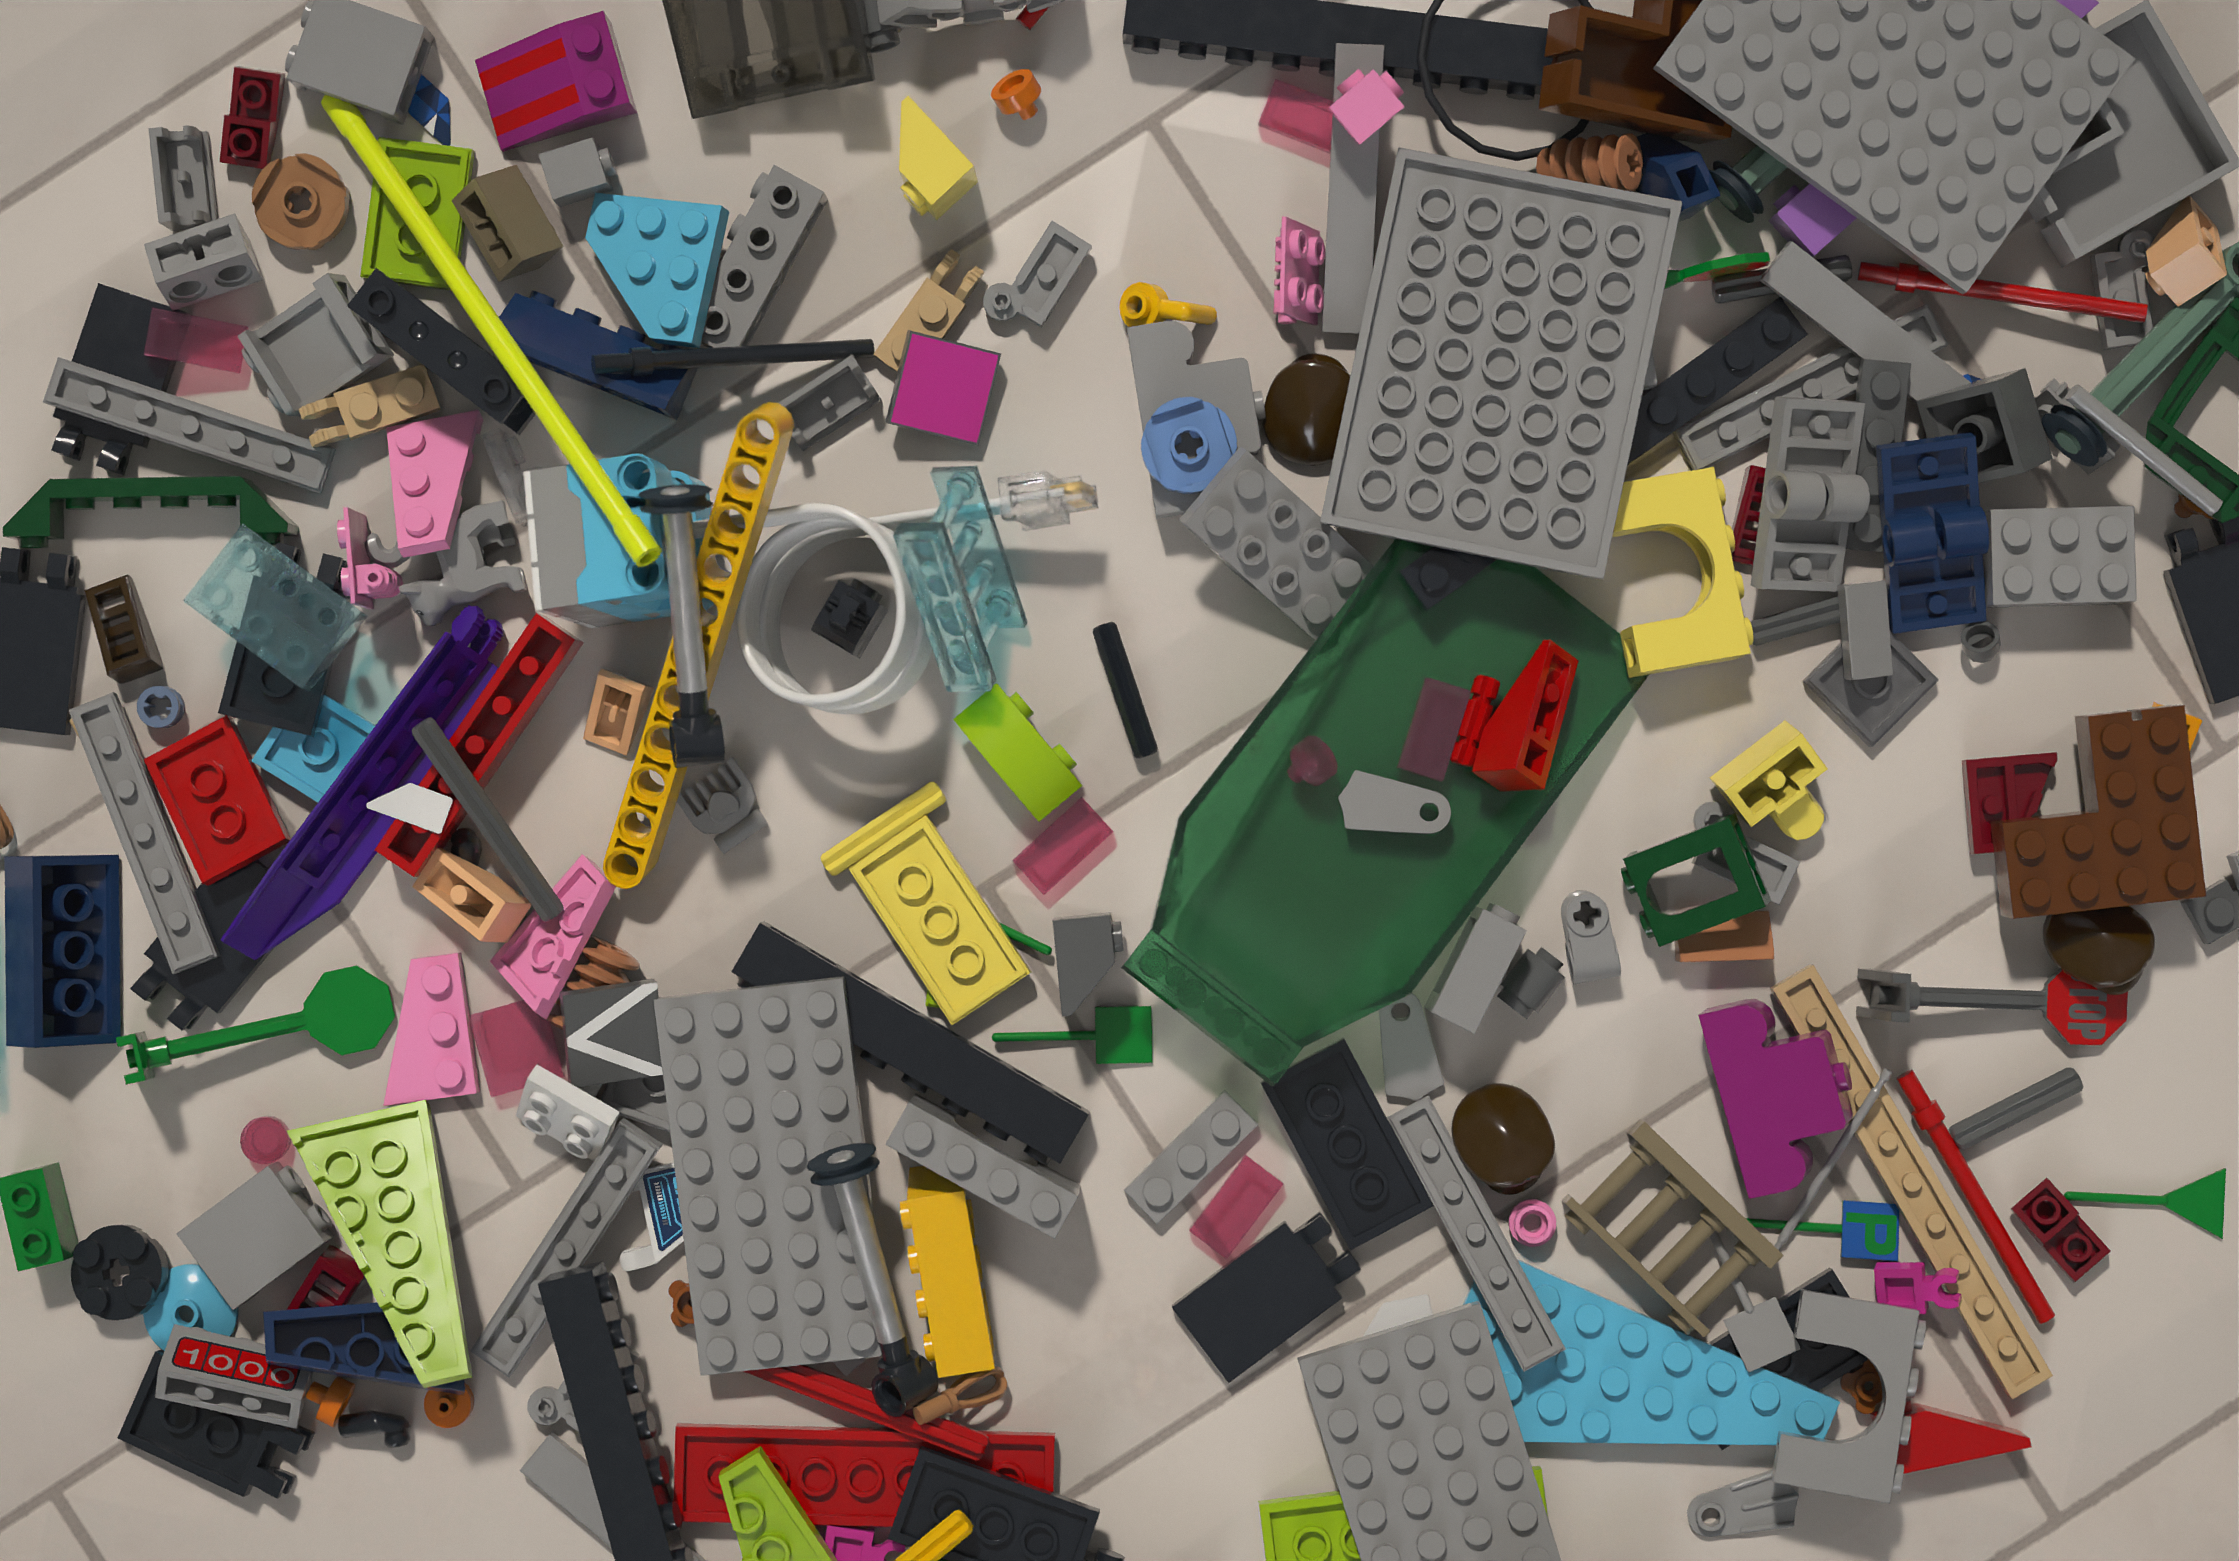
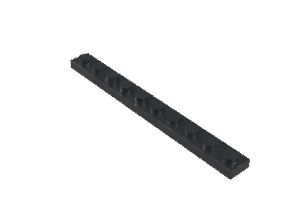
(1659, 415)

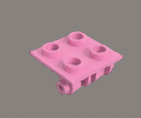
(1300, 254)
(361, 579)

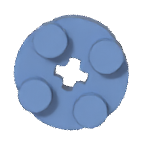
(1163, 433)

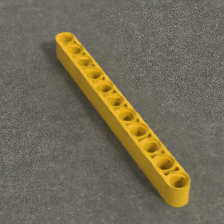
(725, 592)

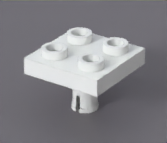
(566, 1113)

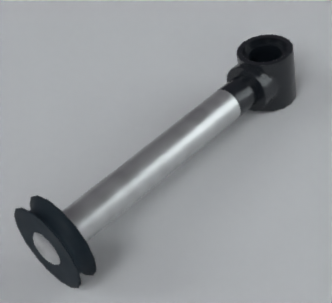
(695, 729)
(903, 1375)

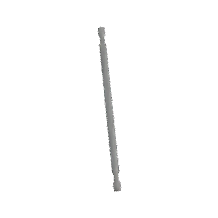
(1832, 1159)

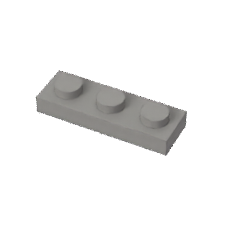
(1190, 1157)

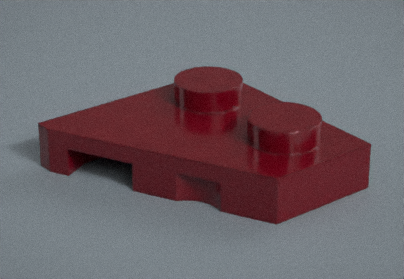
(2002, 791)

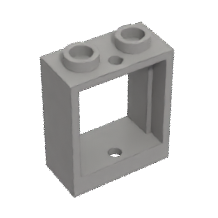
(1476, 967)

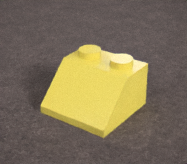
(930, 164)

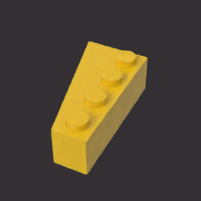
(949, 1274)

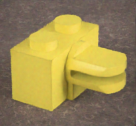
(1773, 781)

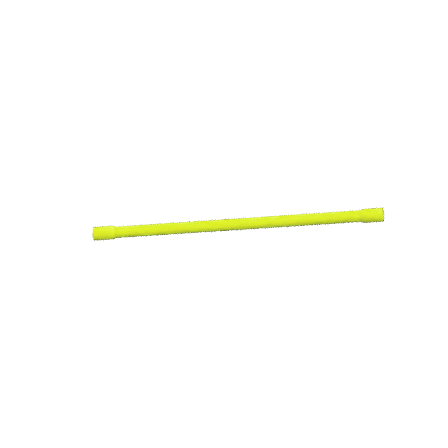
(626, 524)

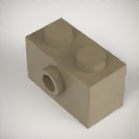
(507, 205)

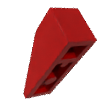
(1525, 727)
(1951, 1438)

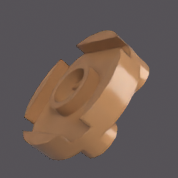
(295, 175)

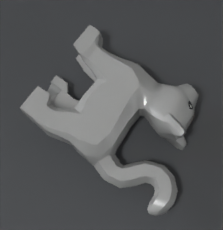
(463, 565)

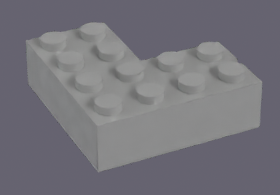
(2148, 151)

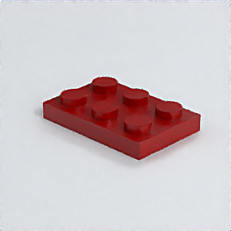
(217, 800)

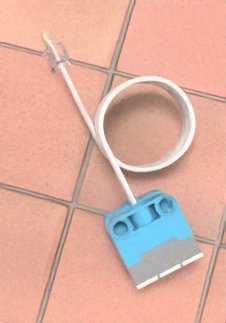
(593, 582)

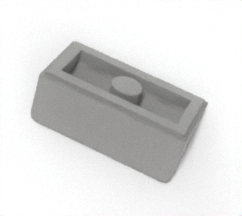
(1865, 630)

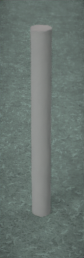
(2143, 449)

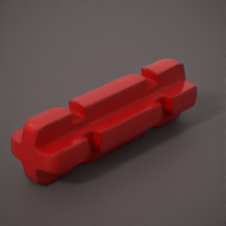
(1474, 719)

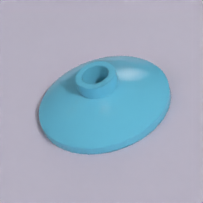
(193, 1288)

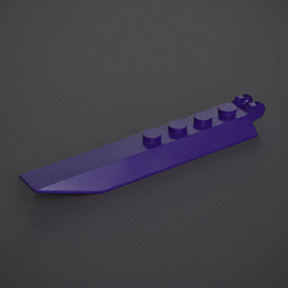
(341, 831)

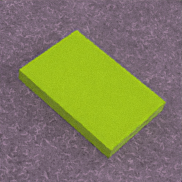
(435, 177)

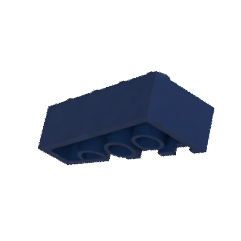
(342, 1342)

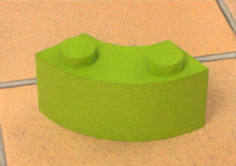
(1018, 752)

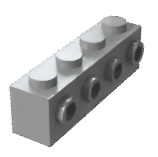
(760, 256)

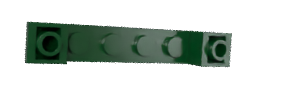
(43, 514)

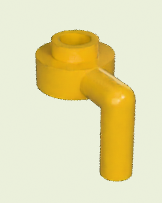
(1158, 308)

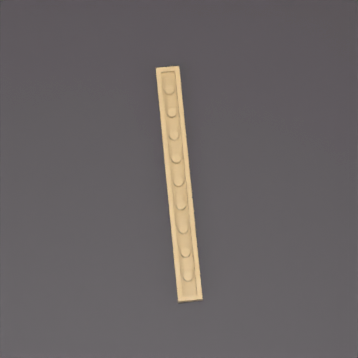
(1919, 1193)

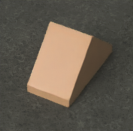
(616, 711)

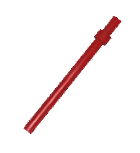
(1909, 277)
(1929, 1117)

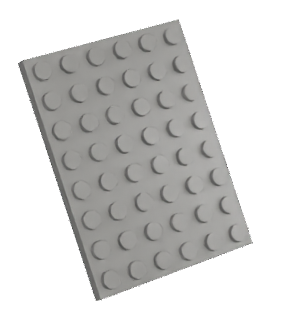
(1906, 110)
(1501, 363)

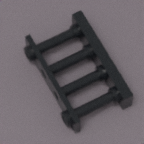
(442, 349)

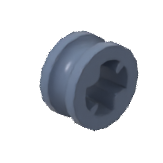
(158, 721)

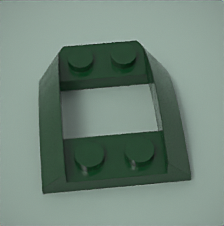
(2183, 451)

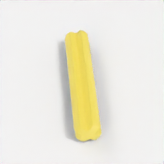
(883, 828)

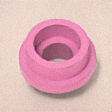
(1542, 1233)

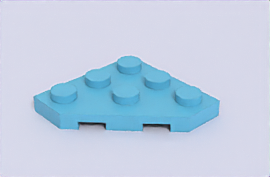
(660, 260)

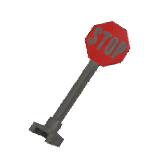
(2070, 1006)

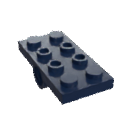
(1932, 532)

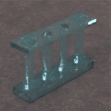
(938, 585)

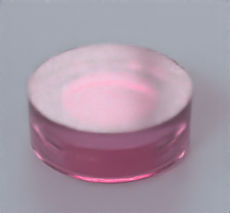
(265, 1139)

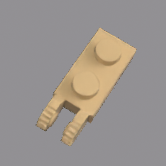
(930, 310)
(374, 405)

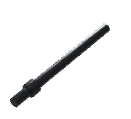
(643, 361)

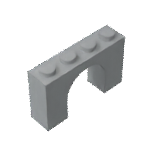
(1025, 1191)
(1866, 1462)

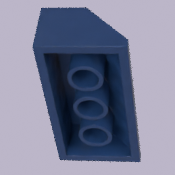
(568, 342)
(62, 950)

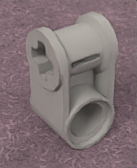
(1589, 947)

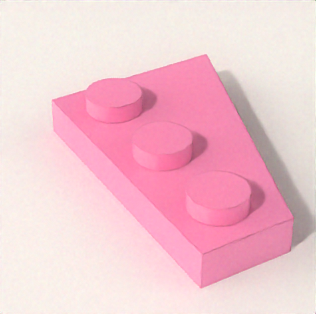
(428, 477)
(544, 953)
(434, 1035)

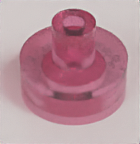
(1312, 761)

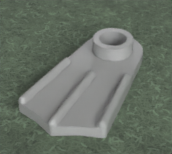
(1390, 805)
(1408, 1052)
(1745, 1507)

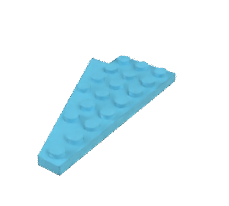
(1644, 1380)

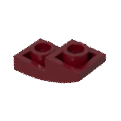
(253, 117)
(2060, 1230)

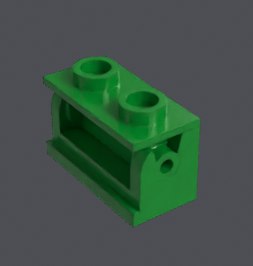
(38, 1216)

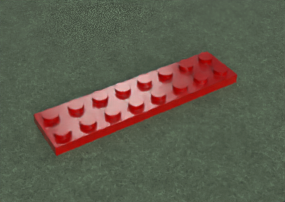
(835, 1471)

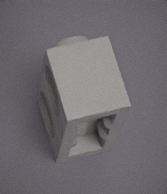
(203, 262)

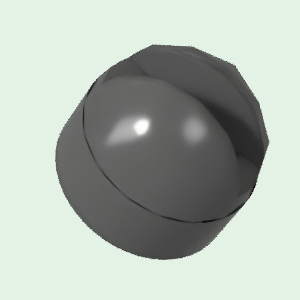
(1976, 641)

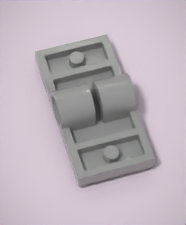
(1809, 494)
(1276, 543)

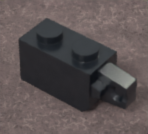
(850, 616)

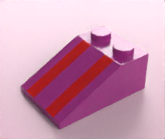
(556, 82)

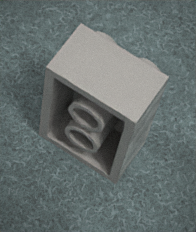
(2060, 557)

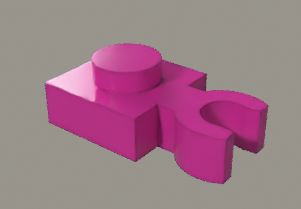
(1909, 1286)
(857, 1544)

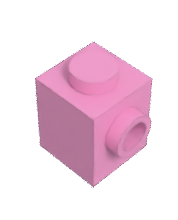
(1366, 103)

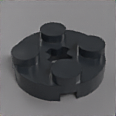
(92, 1266)

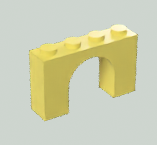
(1715, 627)

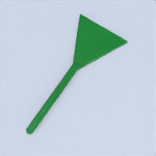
(2197, 1201)

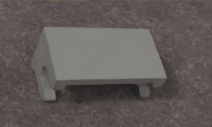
(183, 177)
(829, 402)

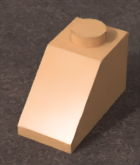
(2185, 254)
(472, 897)

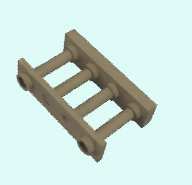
(1680, 1184)

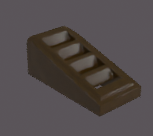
(135, 666)

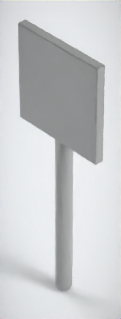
(1760, 1330)

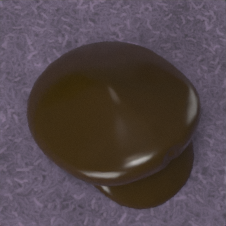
(1306, 409)
(2101, 946)
(1503, 1137)

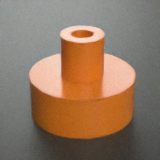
(1017, 94)
(332, 1399)
(458, 1407)

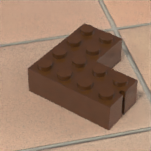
(1608, 75)
(2136, 830)

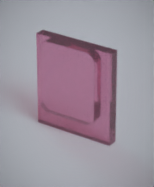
(511, 1044)

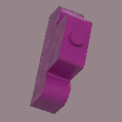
(1774, 1092)

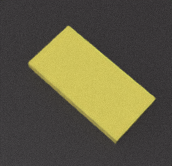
(939, 920)

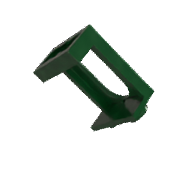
(1723, 833)

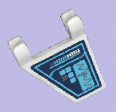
(662, 1216)

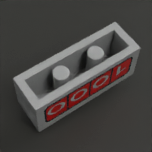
(230, 1377)

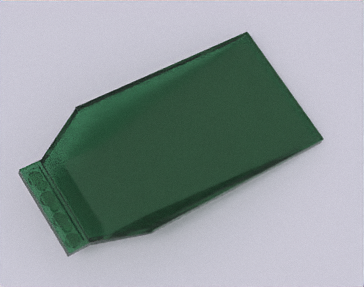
(1282, 916)

